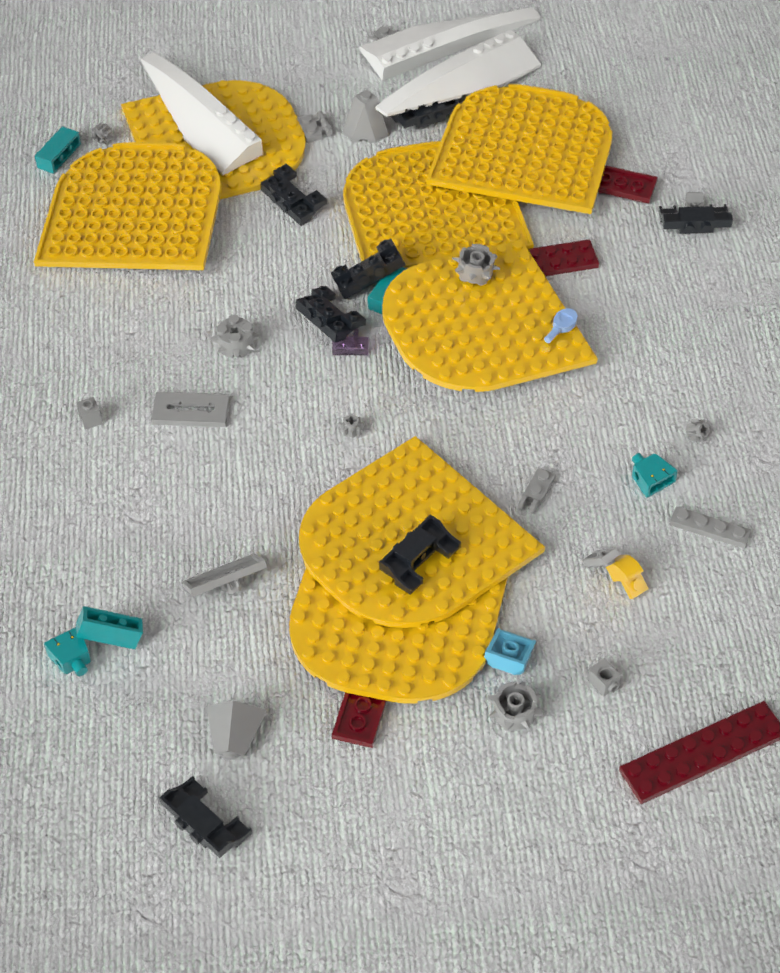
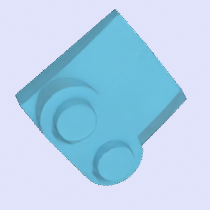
(509, 652)

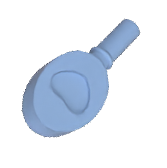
(563, 322)

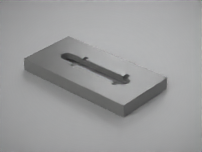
(163, 416)
(213, 578)

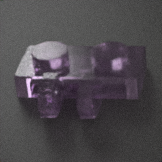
(351, 345)

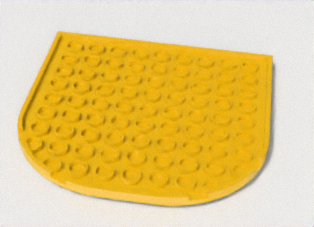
(255, 105)
(525, 147)
(133, 209)
(426, 222)
(478, 333)
(376, 508)
(386, 660)

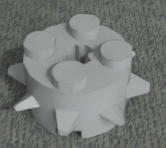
(476, 264)
(235, 336)
(515, 706)

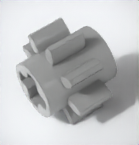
(102, 133)
(351, 426)
(697, 430)
(234, 586)

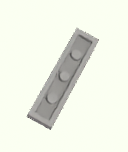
(710, 527)

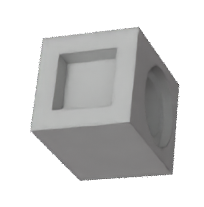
(89, 413)
(602, 670)

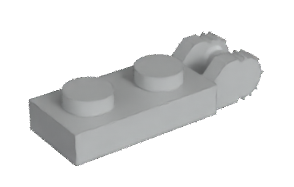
(537, 489)

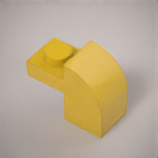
(629, 573)

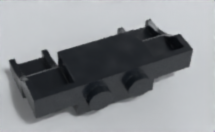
(425, 115)
(289, 197)
(695, 219)
(368, 271)
(327, 316)
(415, 550)
(201, 822)

